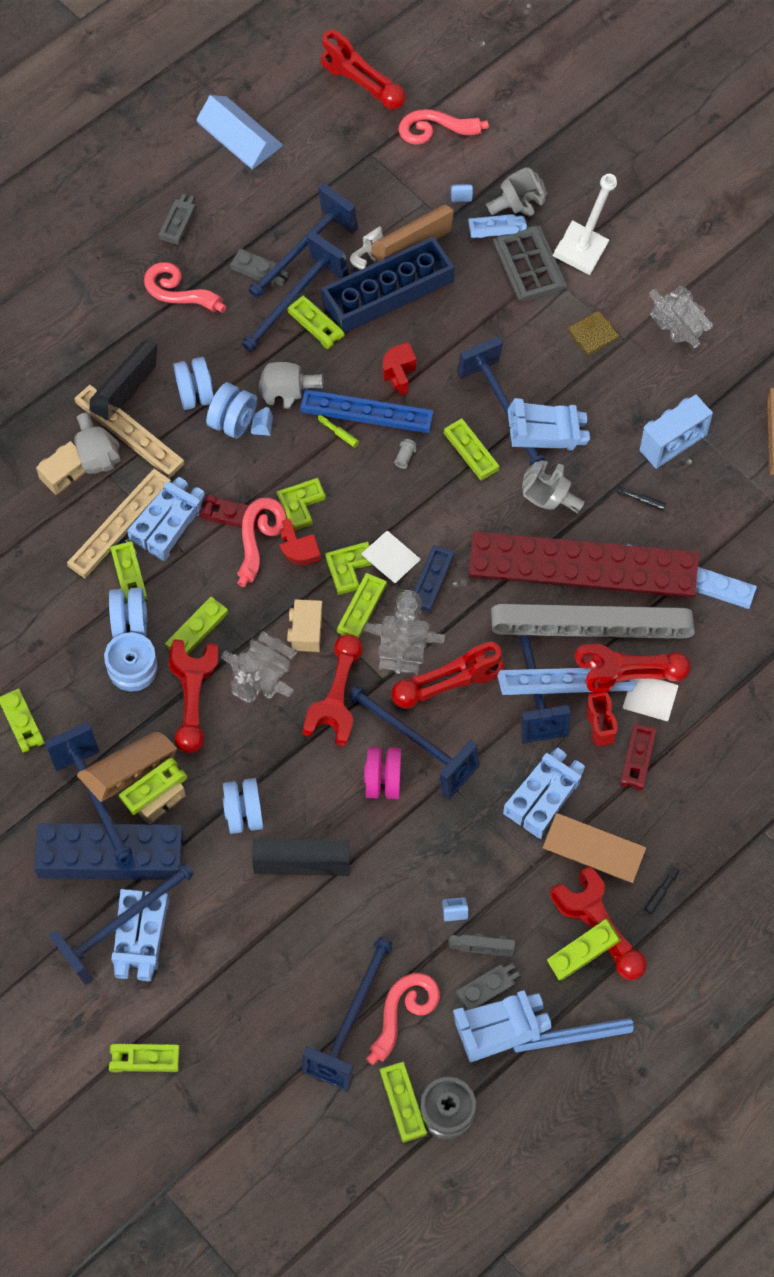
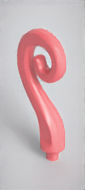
(461, 126)
(202, 297)
(252, 558)
(386, 1041)

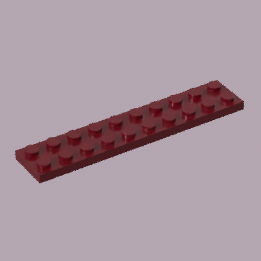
(584, 564)

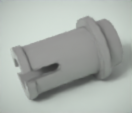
(405, 453)

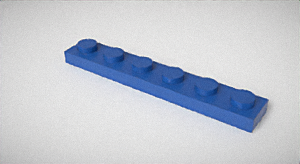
(367, 411)

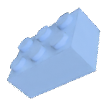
(675, 431)

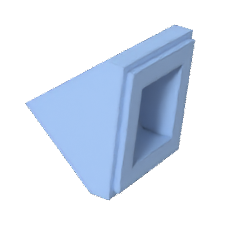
(461, 193)
(262, 422)
(455, 909)

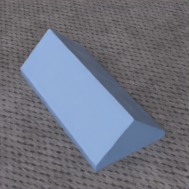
(237, 131)

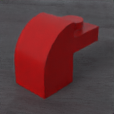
(397, 363)
(301, 550)

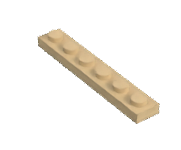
(135, 436)
(117, 524)

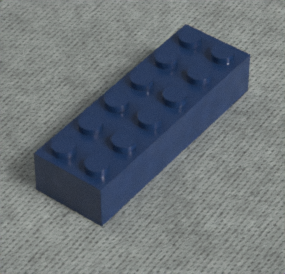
(387, 284)
(88, 852)

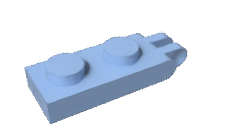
(496, 225)

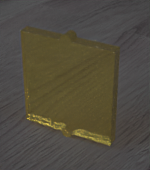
(593, 333)

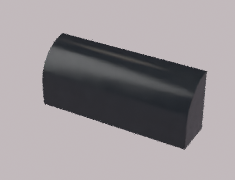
(124, 380)
(301, 857)

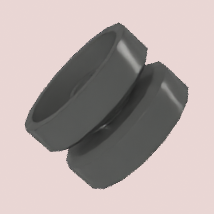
(451, 1093)

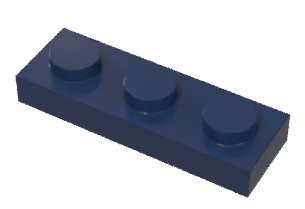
(433, 576)

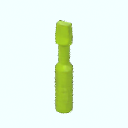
(339, 432)

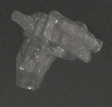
(680, 315)
(404, 635)
(260, 668)

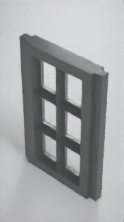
(512, 271)

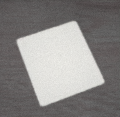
(391, 556)
(651, 698)

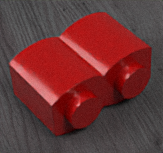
(600, 717)

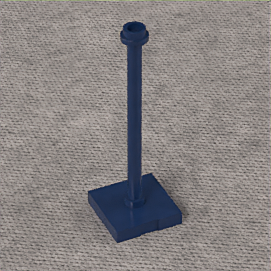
(336, 209)
(326, 256)
(481, 358)
(543, 722)
(72, 748)
(457, 768)
(75, 954)
(329, 1067)

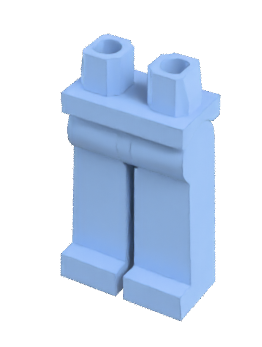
(546, 426)
(166, 518)
(549, 777)
(141, 952)
(501, 1025)

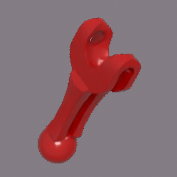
(349, 63)
(615, 667)
(474, 669)
(191, 671)
(332, 711)
(589, 908)

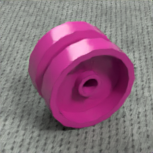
(381, 772)

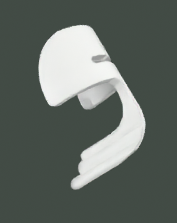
(355, 257)

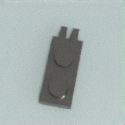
(178, 219)
(256, 267)
(481, 944)
(488, 986)

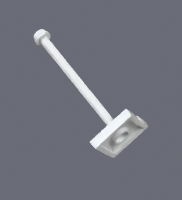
(580, 244)

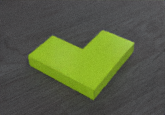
(297, 497)
(342, 566)

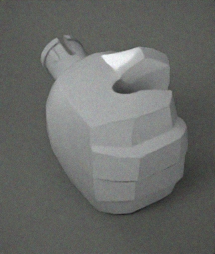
(518, 191)
(286, 381)
(95, 446)
(549, 490)

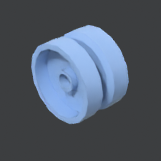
(193, 383)
(231, 410)
(131, 613)
(131, 661)
(241, 806)

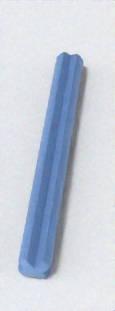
(579, 1034)

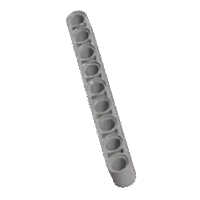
(592, 621)

